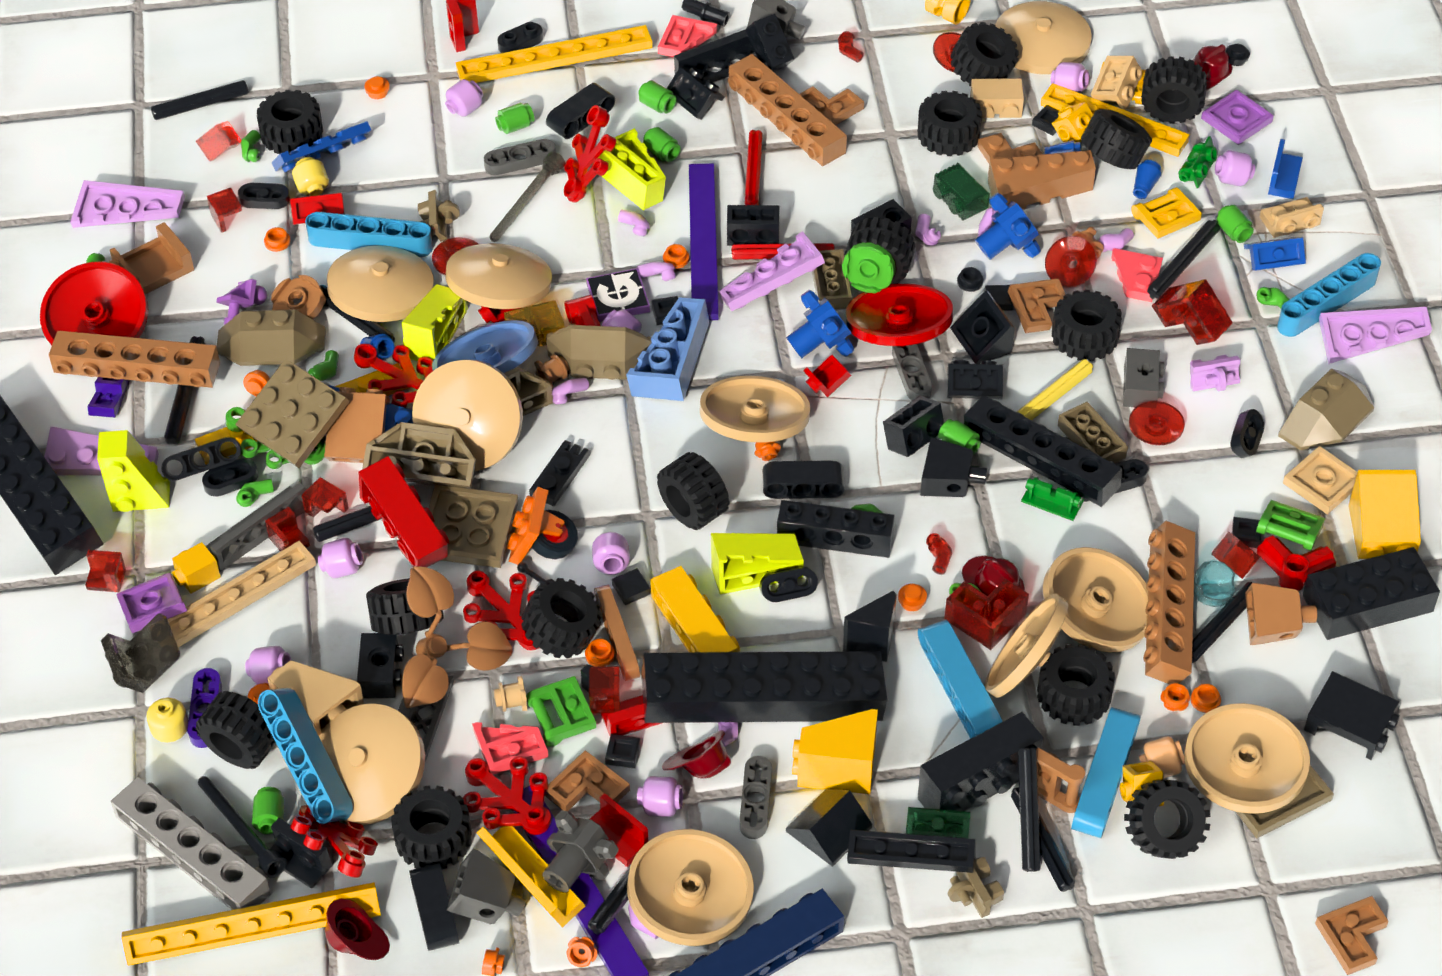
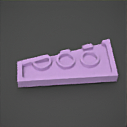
(120, 203)
(770, 274)
(1365, 331)
(77, 452)

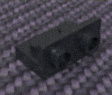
(693, 91)
(975, 380)
(302, 862)

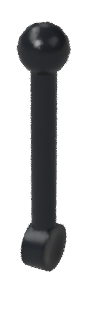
(522, 567)

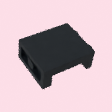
(1354, 713)

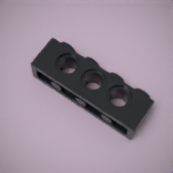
(837, 528)

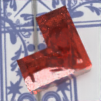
(1196, 308)
(984, 616)

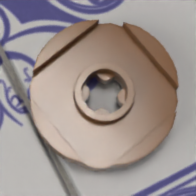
(305, 286)

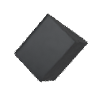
(984, 330)
(871, 626)
(827, 824)

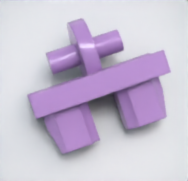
(1214, 373)

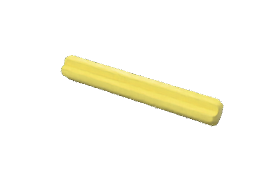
(1056, 389)

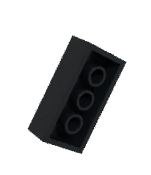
(1371, 593)
(977, 767)

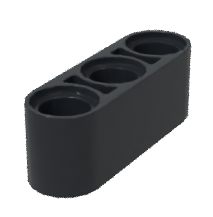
(571, 115)
(187, 458)
(803, 479)
(432, 906)

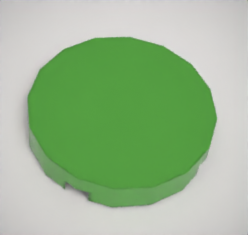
(869, 267)

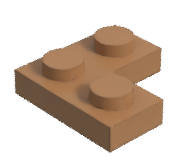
(836, 108)
(997, 147)
(1032, 300)
(582, 777)
(1346, 929)

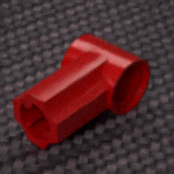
(582, 311)

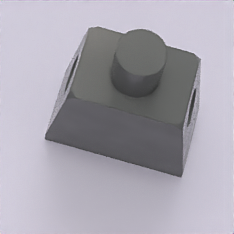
(784, 12)
(484, 890)

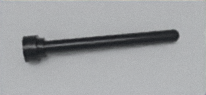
(269, 860)

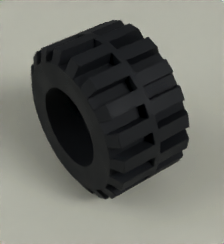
(984, 53)
(1174, 90)
(289, 121)
(949, 123)
(1116, 139)
(890, 237)
(1071, 322)
(693, 490)
(390, 610)
(553, 633)
(1072, 703)
(235, 730)
(431, 807)
(1191, 819)

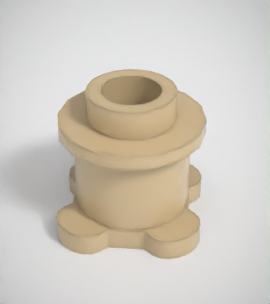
(511, 695)

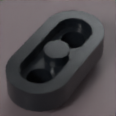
(520, 37)
(264, 195)
(1247, 433)
(229, 477)
(787, 584)

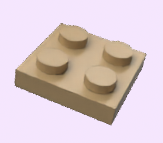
(1322, 480)

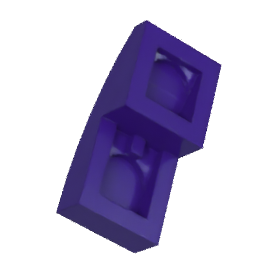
(107, 397)

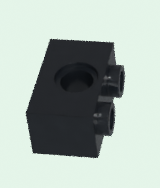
(770, 43)
(374, 651)

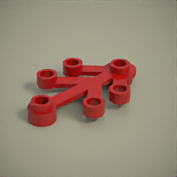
(587, 154)
(366, 357)
(505, 612)
(532, 818)
(339, 836)

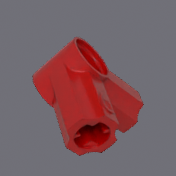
(1294, 567)

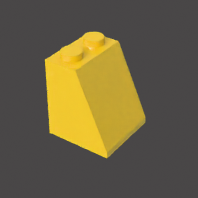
(1384, 512)
(837, 753)

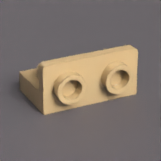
(1117, 80)
(1291, 217)

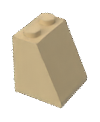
(319, 691)

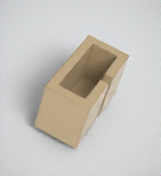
(998, 97)

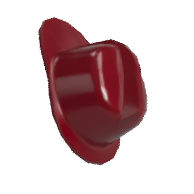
(1215, 64)
(989, 572)
(703, 758)
(354, 932)

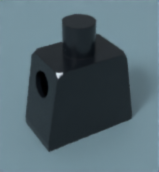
(949, 470)

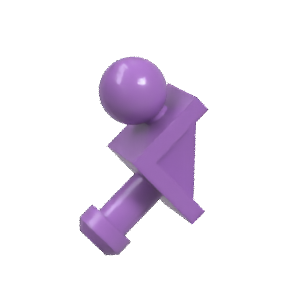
(242, 296)

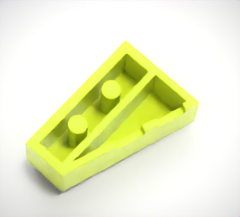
(634, 171)
(433, 322)
(128, 474)
(744, 558)

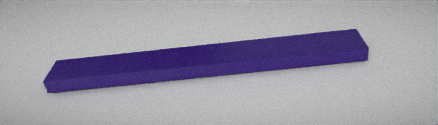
(703, 236)
(612, 944)

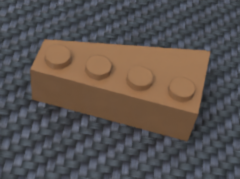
(1041, 177)

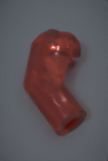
(846, 47)
(941, 551)

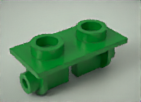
(1199, 162)
(1056, 501)

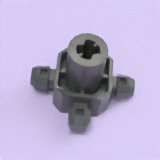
(579, 849)

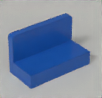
(1285, 173)
(1276, 253)

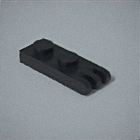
(561, 471)

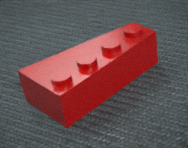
(402, 513)

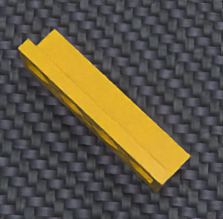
(529, 869)

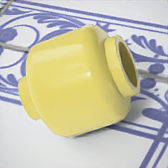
(310, 176)
(167, 719)

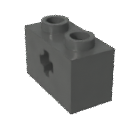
(1142, 377)

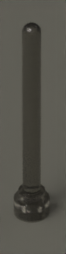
(551, 165)

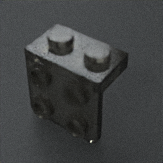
(143, 658)

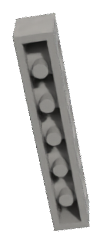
(132, 808)

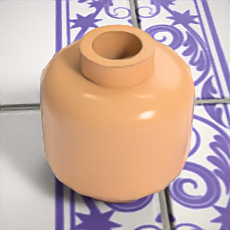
(1165, 755)

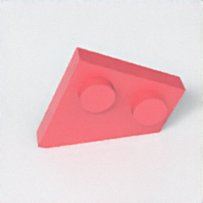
(685, 34)
(1136, 272)
(507, 742)

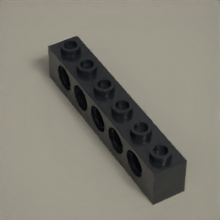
(1044, 451)

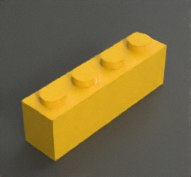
(691, 613)

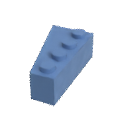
(671, 358)

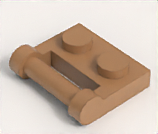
(1050, 773)

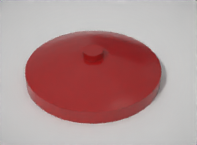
(94, 301)
(899, 315)

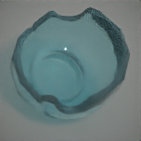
(1214, 583)

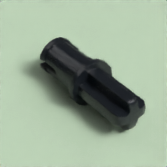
(706, 11)

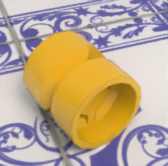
(950, 10)

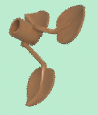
(487, 645)

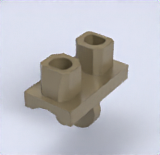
(438, 214)
(970, 889)

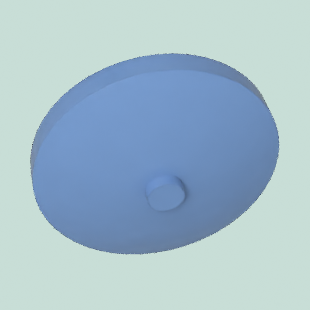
(498, 344)

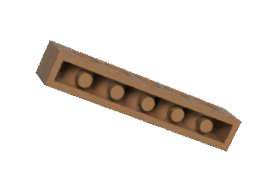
(787, 110)
(134, 359)
(1170, 603)

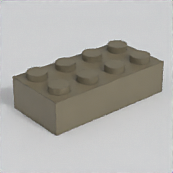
(830, 280)
(1091, 432)

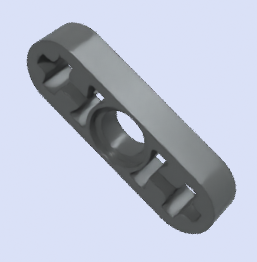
(504, 166)
(909, 378)
(761, 807)

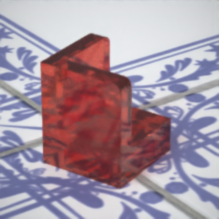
(218, 140)
(222, 205)
(323, 497)
(284, 531)
(1235, 555)
(106, 571)
(604, 689)

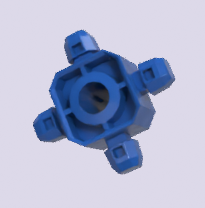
(1010, 228)
(822, 327)

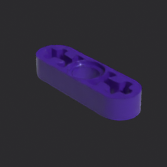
(199, 697)

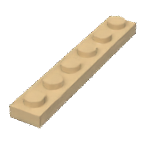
(241, 592)

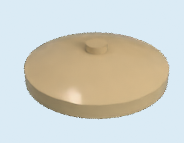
(1046, 35)
(498, 276)
(378, 283)
(476, 403)
(754, 409)
(1103, 598)
(1027, 646)
(375, 757)
(1247, 758)
(690, 887)

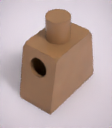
(1276, 613)

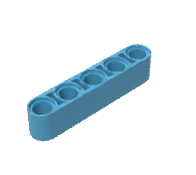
(354, 232)
(1328, 294)
(958, 678)
(305, 755)
(1105, 772)

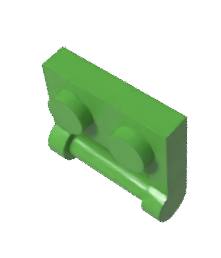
(1291, 524)
(570, 707)

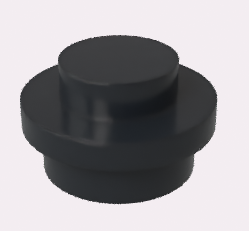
(1237, 54)
(970, 279)

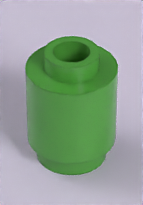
(657, 97)
(514, 118)
(661, 144)
(1235, 223)
(959, 434)
(267, 808)

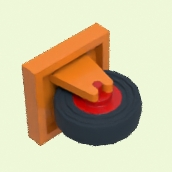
(545, 531)

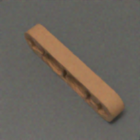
(617, 633)

